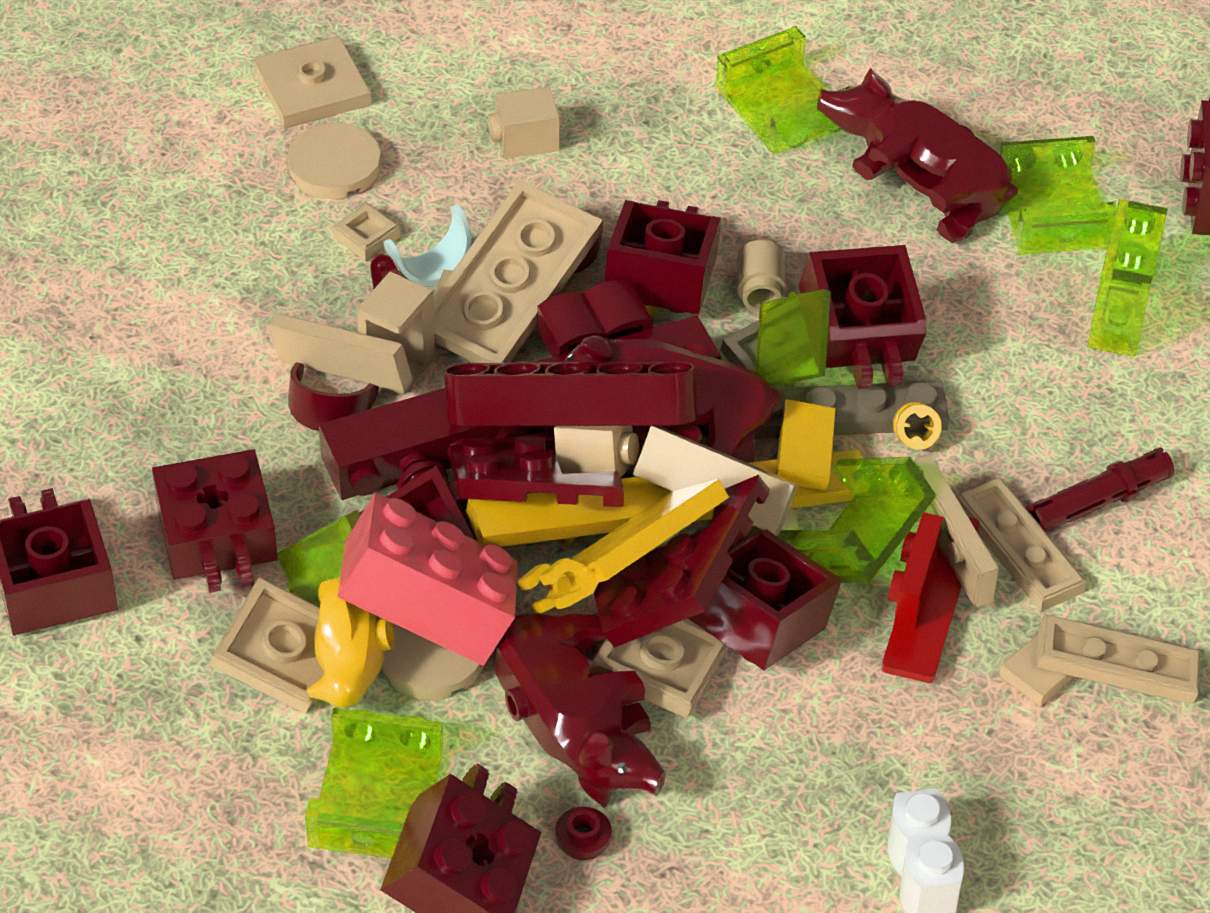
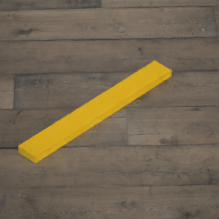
(545, 520)

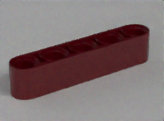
(571, 394)

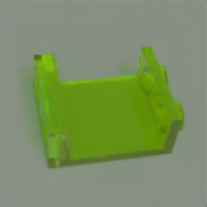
(774, 90)
(1056, 196)
(1127, 277)
(885, 506)
(372, 780)

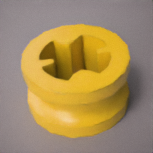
(912, 440)

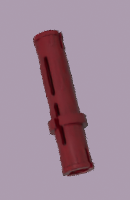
(1118, 482)

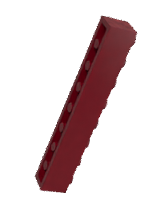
(381, 443)

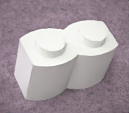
(925, 852)

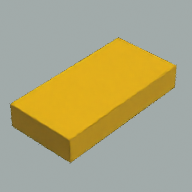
(806, 444)

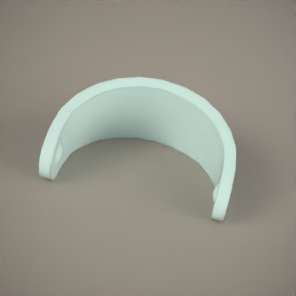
(428, 267)

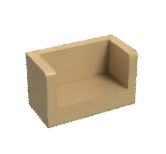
(403, 314)

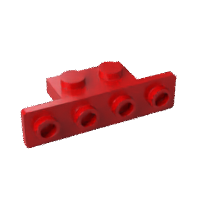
(925, 603)

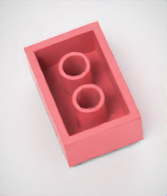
(429, 578)

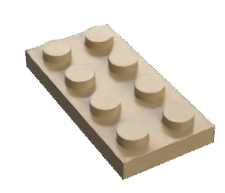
(509, 270)

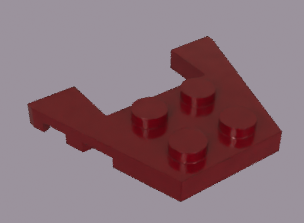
(522, 465)
(680, 576)

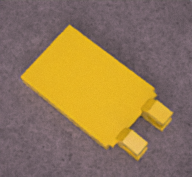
(578, 577)

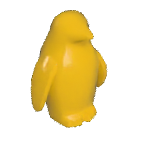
(348, 648)

